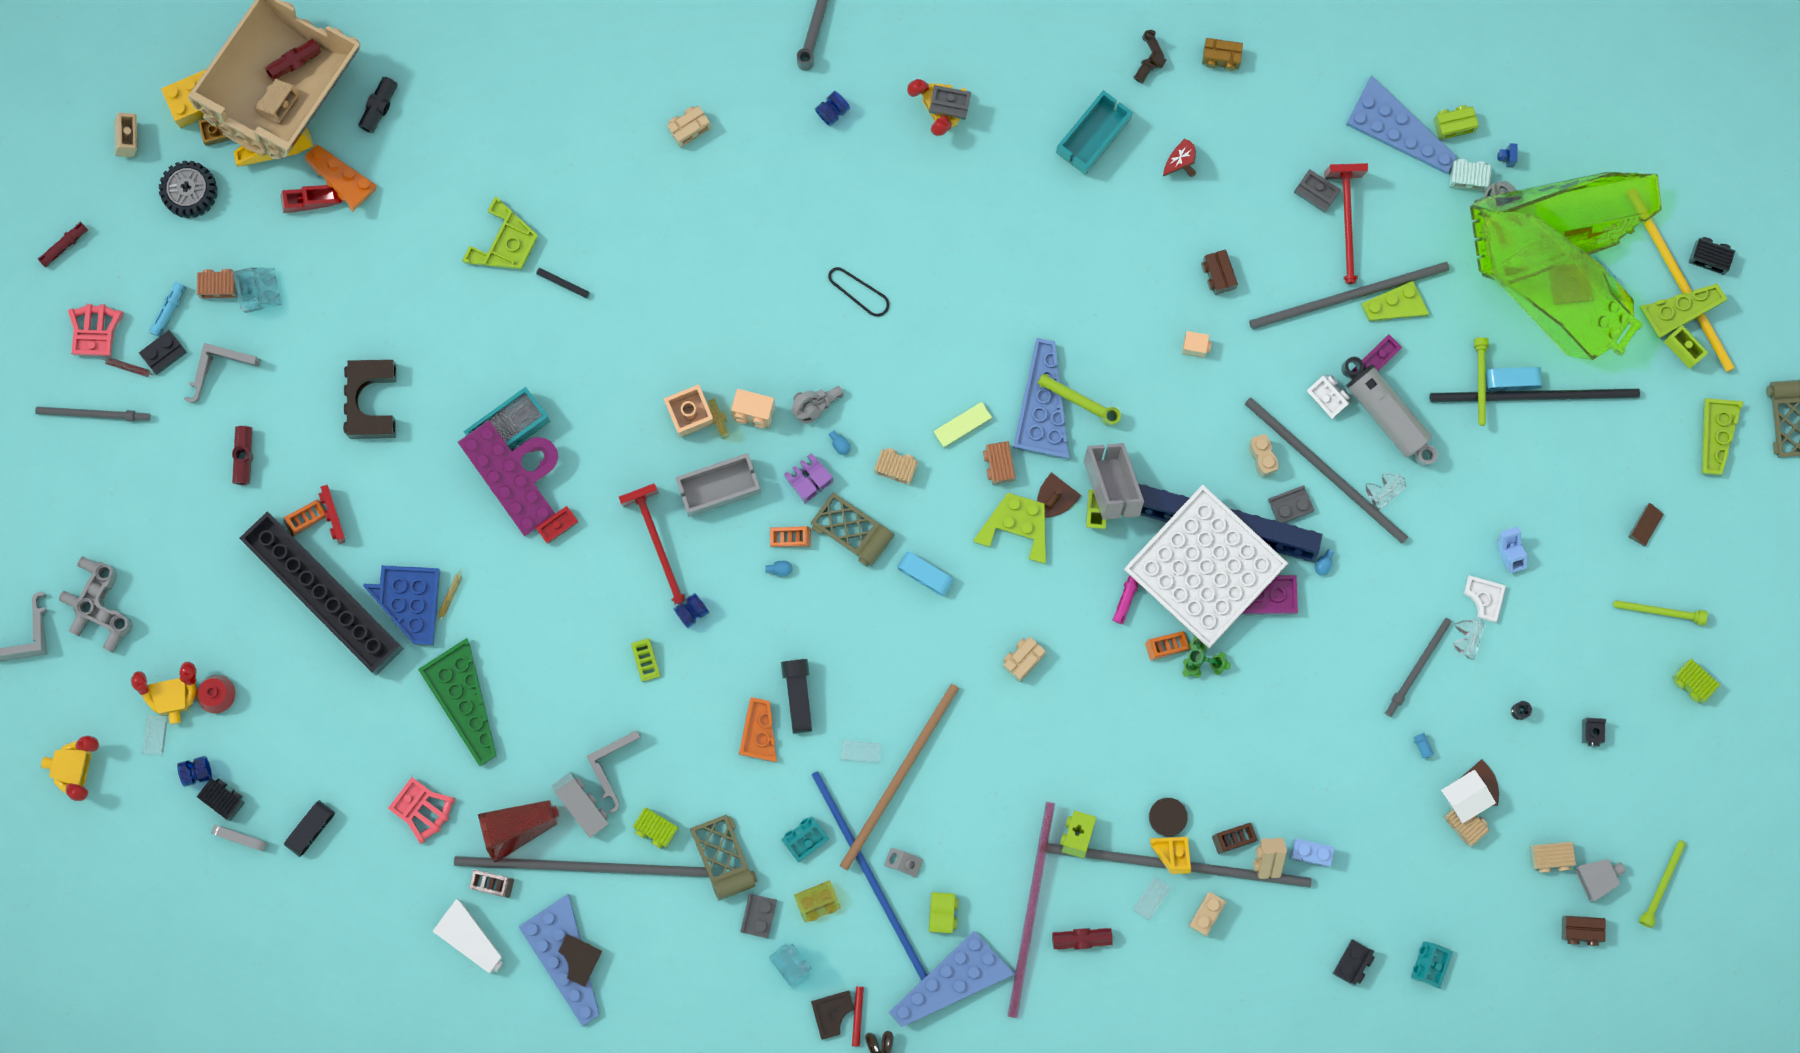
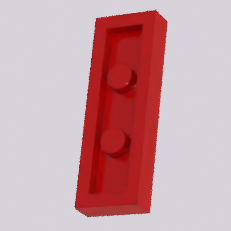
(331, 515)

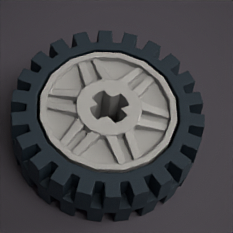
(182, 177)

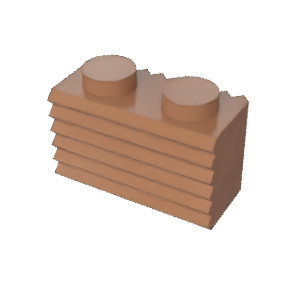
(216, 284)
(1000, 463)

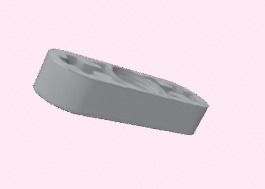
(239, 838)

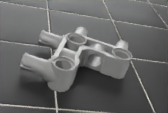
(94, 594)

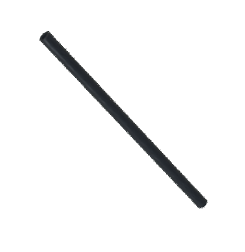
(1536, 395)

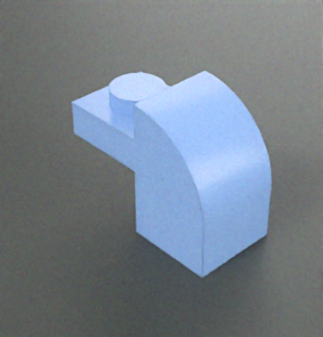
(1511, 550)

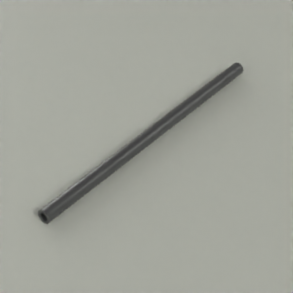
(1349, 295)
(1326, 470)

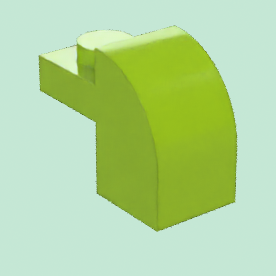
(1093, 514)

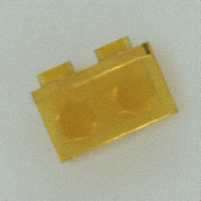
(817, 901)

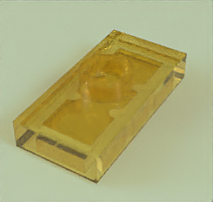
(719, 418)

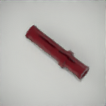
(66, 241)

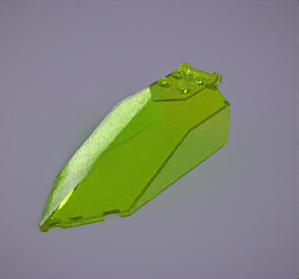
(1558, 285)

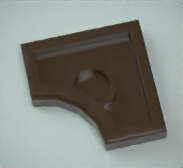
(580, 959)
(830, 1012)

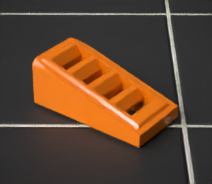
(308, 523)
(806, 536)
(1152, 651)

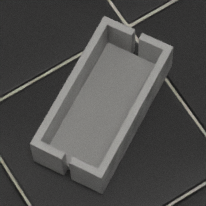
(1113, 481)
(718, 485)

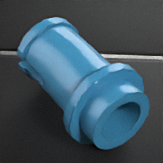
(1423, 745)

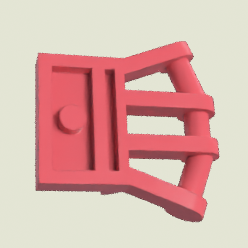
(94, 342)
(412, 799)

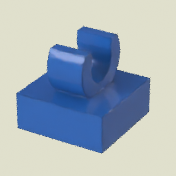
(1509, 155)

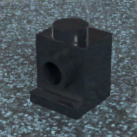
(1588, 725)

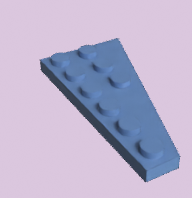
(1389, 122)
(1042, 413)
(545, 935)
(959, 975)

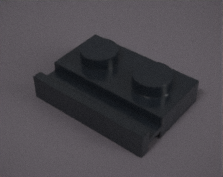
(162, 352)

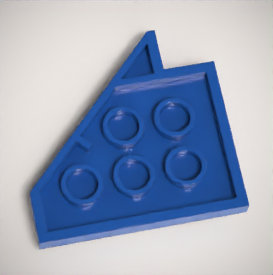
(409, 599)

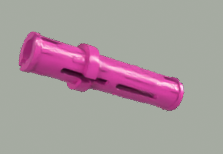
(1130, 587)

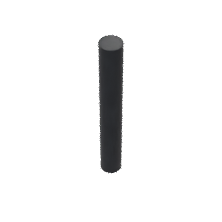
(563, 283)

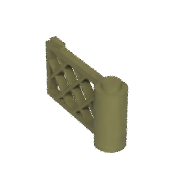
(1784, 393)
(874, 541)
(735, 880)

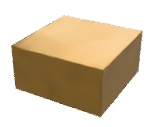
(211, 134)

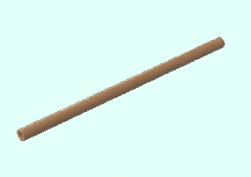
(899, 777)

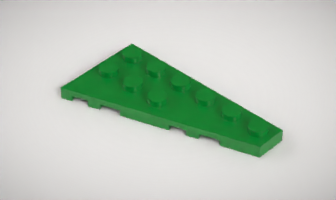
(458, 691)

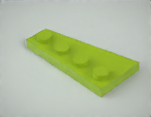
(1671, 313)
(1718, 432)

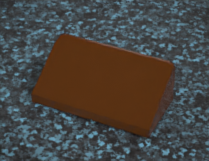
(1646, 524)

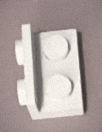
(1329, 395)

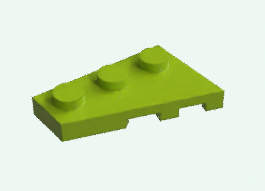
(1397, 303)

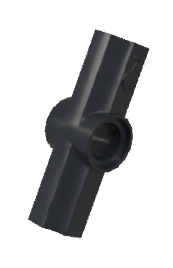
(378, 104)

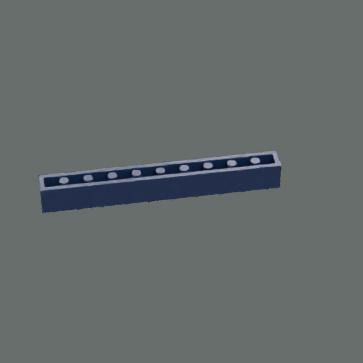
(1279, 536)

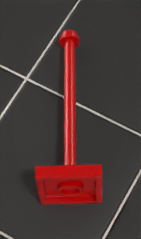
(1346, 173)
(639, 497)

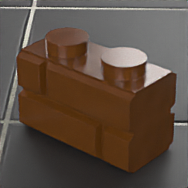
(1220, 272)
(1583, 929)

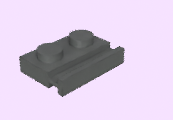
(950, 102)
(1317, 190)
(1291, 505)
(758, 916)

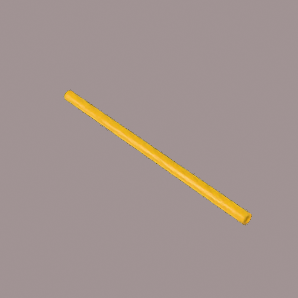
(1685, 288)

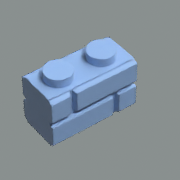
(1311, 853)

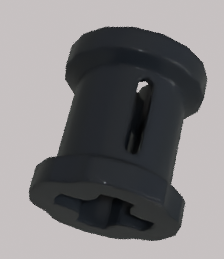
(1526, 712)

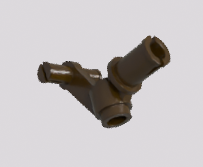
(1155, 60)

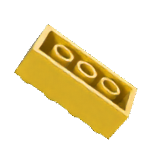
(178, 100)

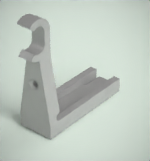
(206, 360)
(35, 649)
(598, 769)

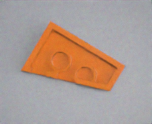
(757, 734)

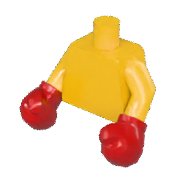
(942, 123)
(168, 696)
(71, 766)

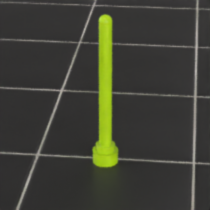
(1481, 345)
(1698, 617)
(1648, 918)

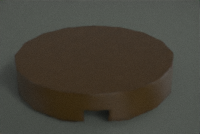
(1168, 817)

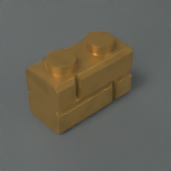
(1222, 54)

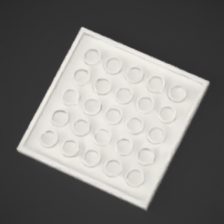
(1205, 566)

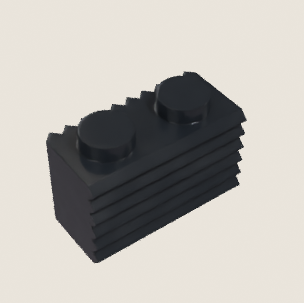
(1712, 255)
(221, 799)

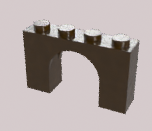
(359, 375)

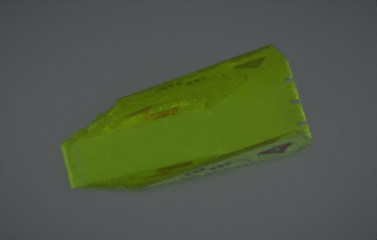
(1585, 210)

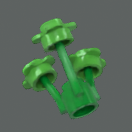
(1197, 657)

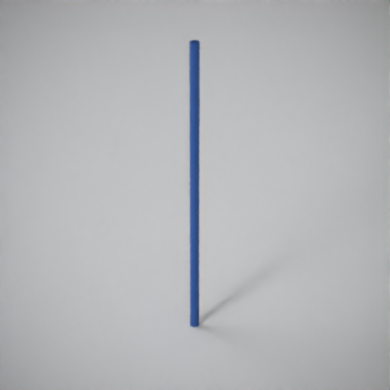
(870, 876)

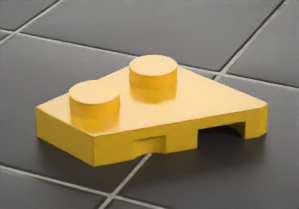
(1173, 853)

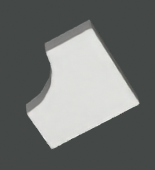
(1486, 596)

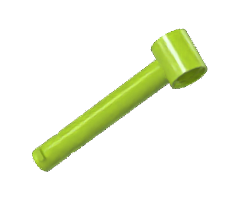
(1079, 400)

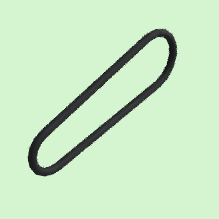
(871, 288)

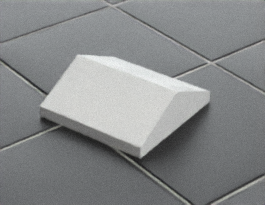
(1468, 796)

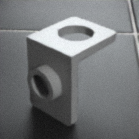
(905, 862)

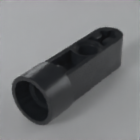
(795, 674)

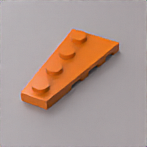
(346, 181)

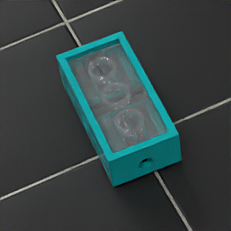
(515, 418)

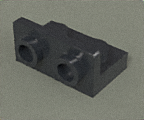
(1353, 963)

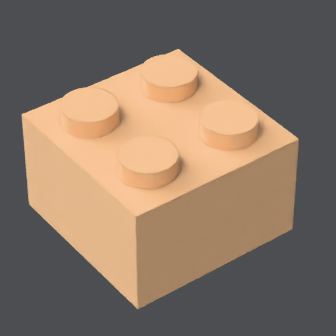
(753, 408)
(689, 411)

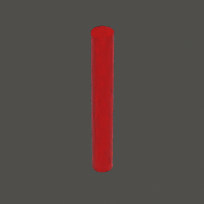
(857, 1016)

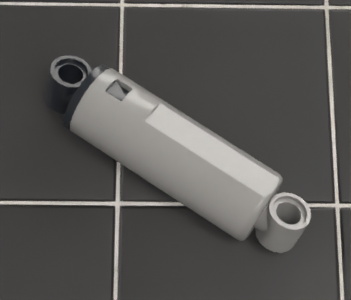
(1389, 411)

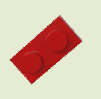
(557, 525)

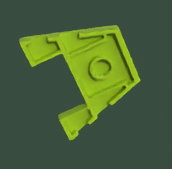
(511, 244)
(1019, 517)

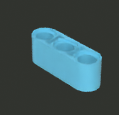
(1514, 378)
(925, 573)

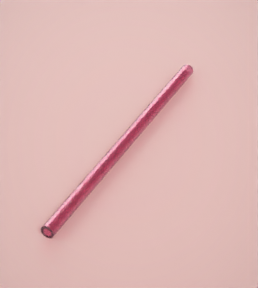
(1031, 910)

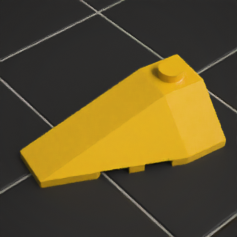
(245, 157)

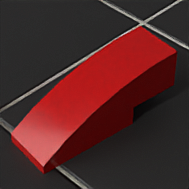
(308, 198)

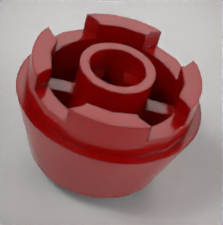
(215, 694)

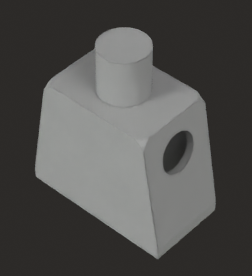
(1599, 878)

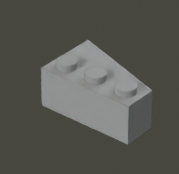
(580, 804)

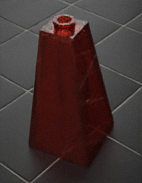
(515, 826)

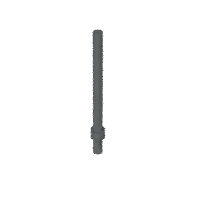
(129, 415)
(1398, 698)

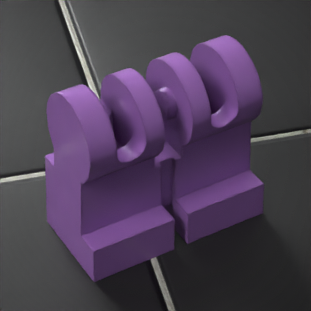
(806, 487)

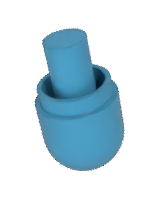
(840, 443)
(1324, 563)
(780, 568)

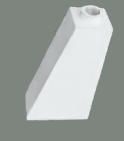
(467, 936)

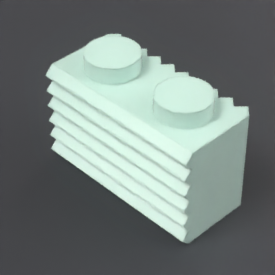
(1470, 175)

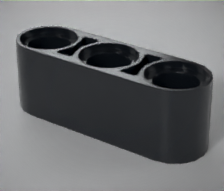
(309, 828)

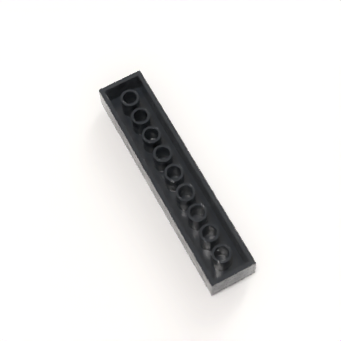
(321, 593)

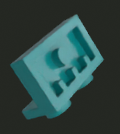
(804, 838)
(1431, 964)

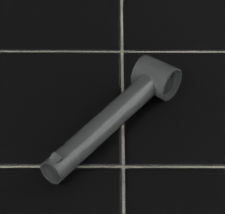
(812, 35)

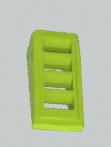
(646, 642)

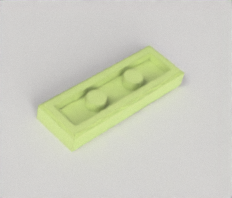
(962, 425)

